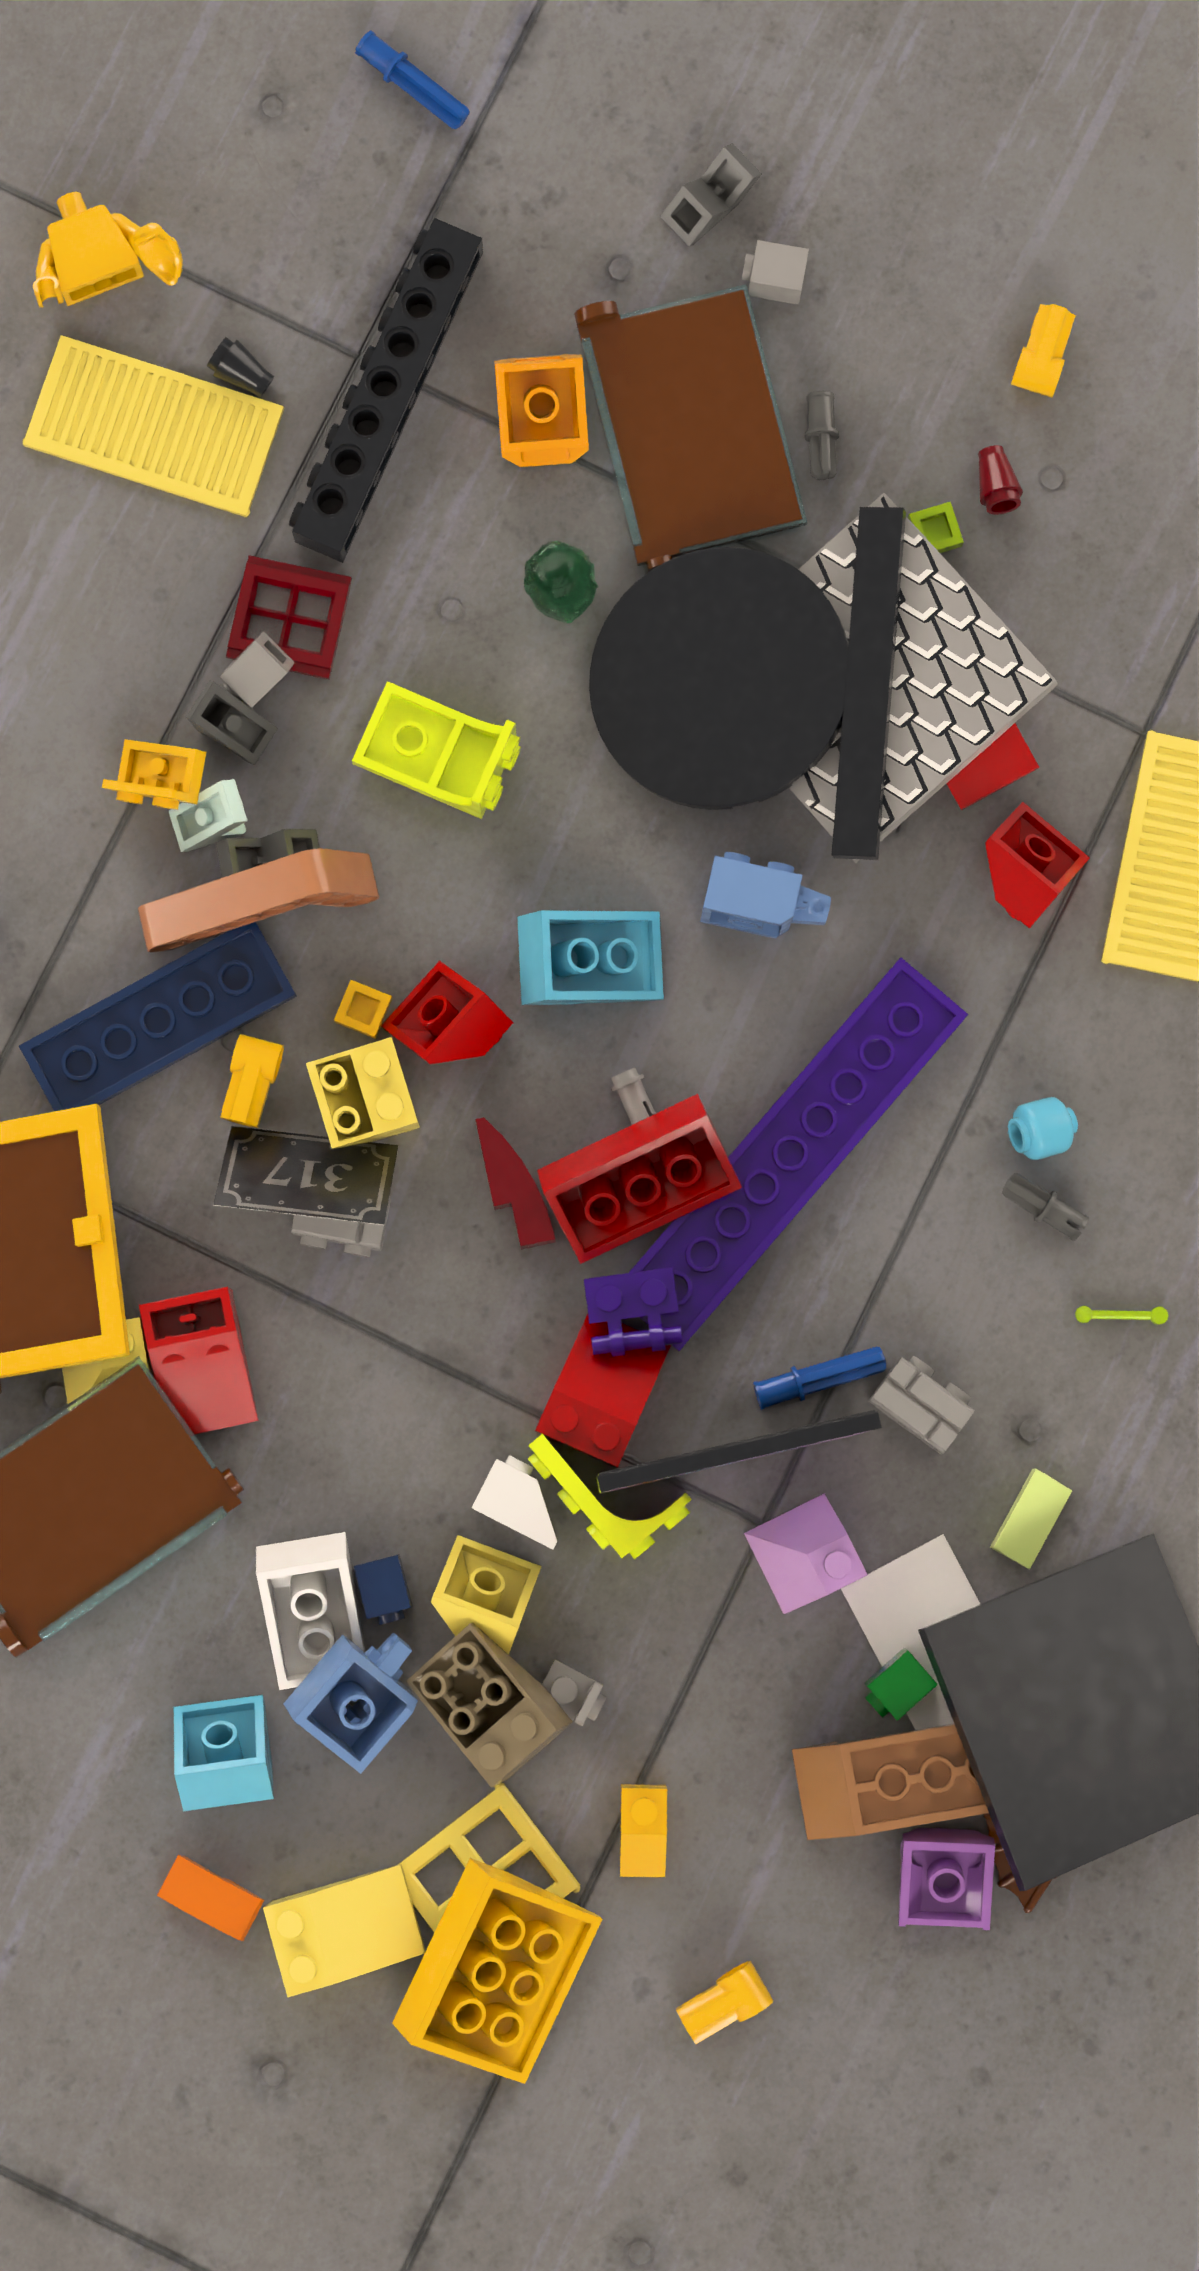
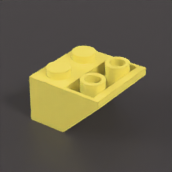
(363, 1094)

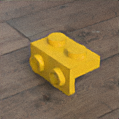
(158, 772)

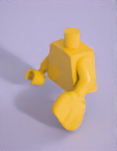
(98, 252)

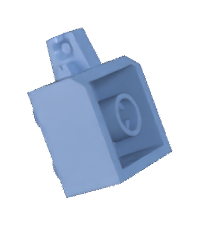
(760, 897)
(352, 1675)

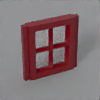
(295, 608)

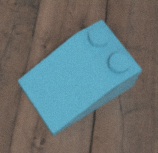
(590, 957)

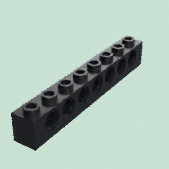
(335, 532)

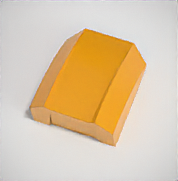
(542, 409)

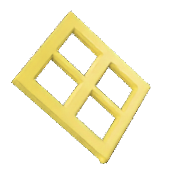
(454, 1837)

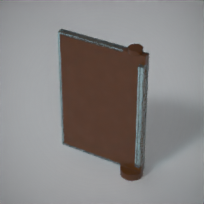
(690, 423)
(99, 1502)

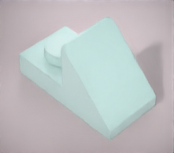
(212, 819)

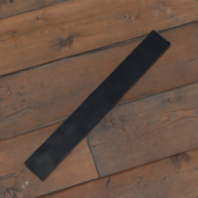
(868, 683)

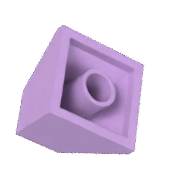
(805, 1554)

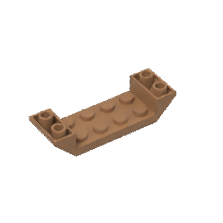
(885, 1783)

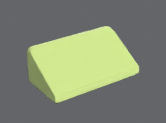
(1031, 1518)

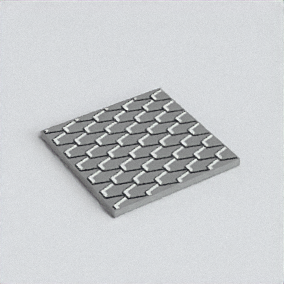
(954, 676)

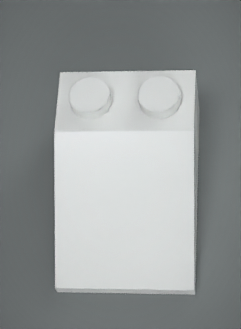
(307, 1602)

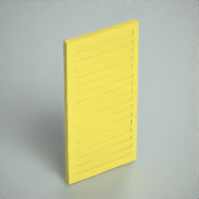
(153, 426)
(1157, 884)

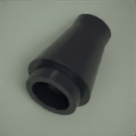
(238, 367)

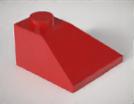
(1030, 864)
(447, 1018)

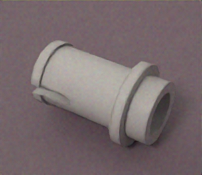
(633, 1095)

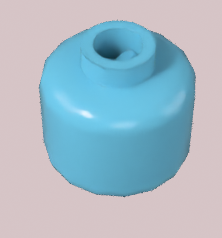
(1042, 1128)

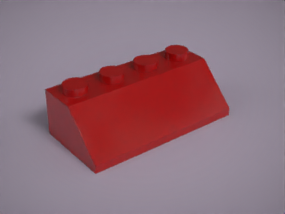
(638, 1179)

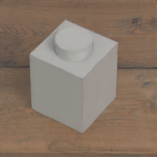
(776, 271)
(256, 670)

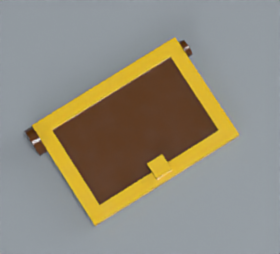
(57, 1245)

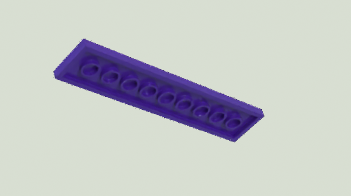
(803, 1141)

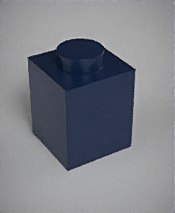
(383, 1589)

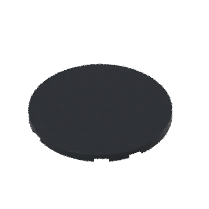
(719, 678)

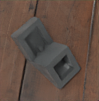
(712, 197)
(245, 853)

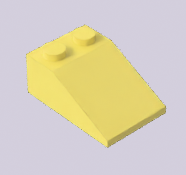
(343, 1930)

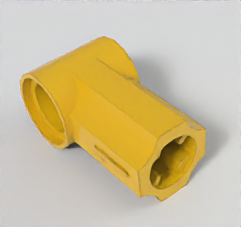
(1041, 359)
(253, 1069)
(735, 1997)

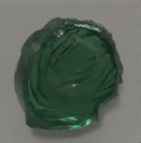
(560, 581)

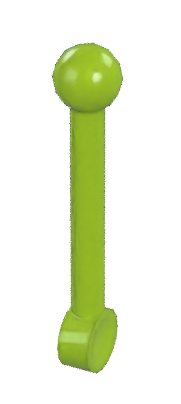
(1157, 1315)

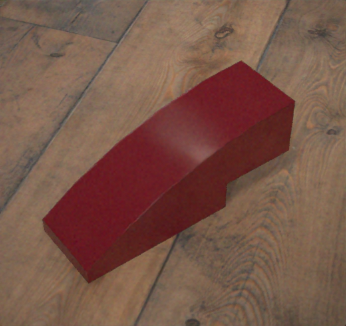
(514, 1187)

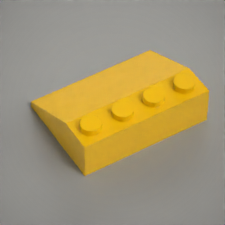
(496, 1972)

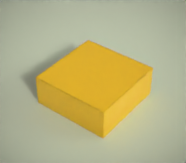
(363, 1009)

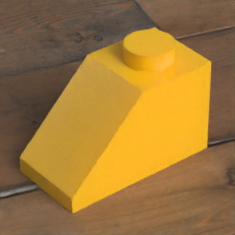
(643, 1830)

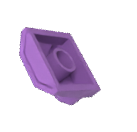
(946, 1878)

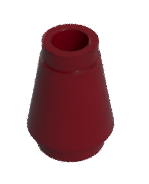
(998, 482)

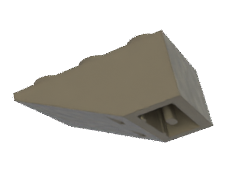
(488, 1704)

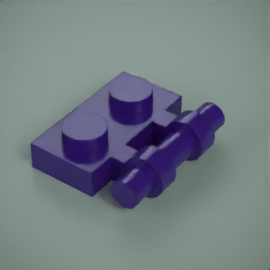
(629, 1297)

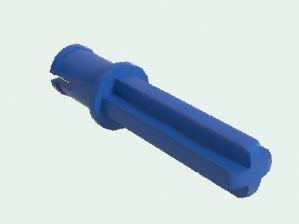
(413, 81)
(819, 1377)

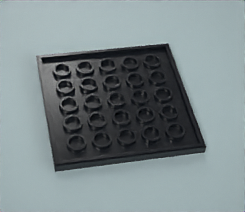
(1076, 1708)

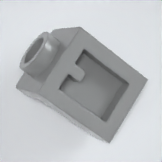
(574, 1692)

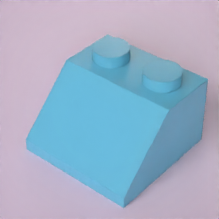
(222, 1753)

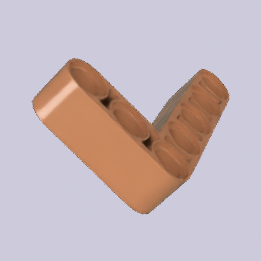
(259, 893)

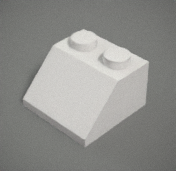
(516, 1501)

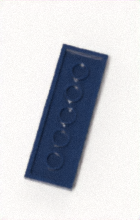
(158, 1020)

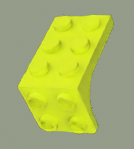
(437, 750)
(606, 1528)

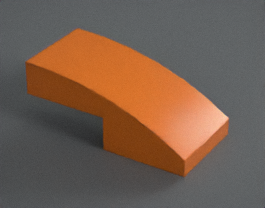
(210, 1898)

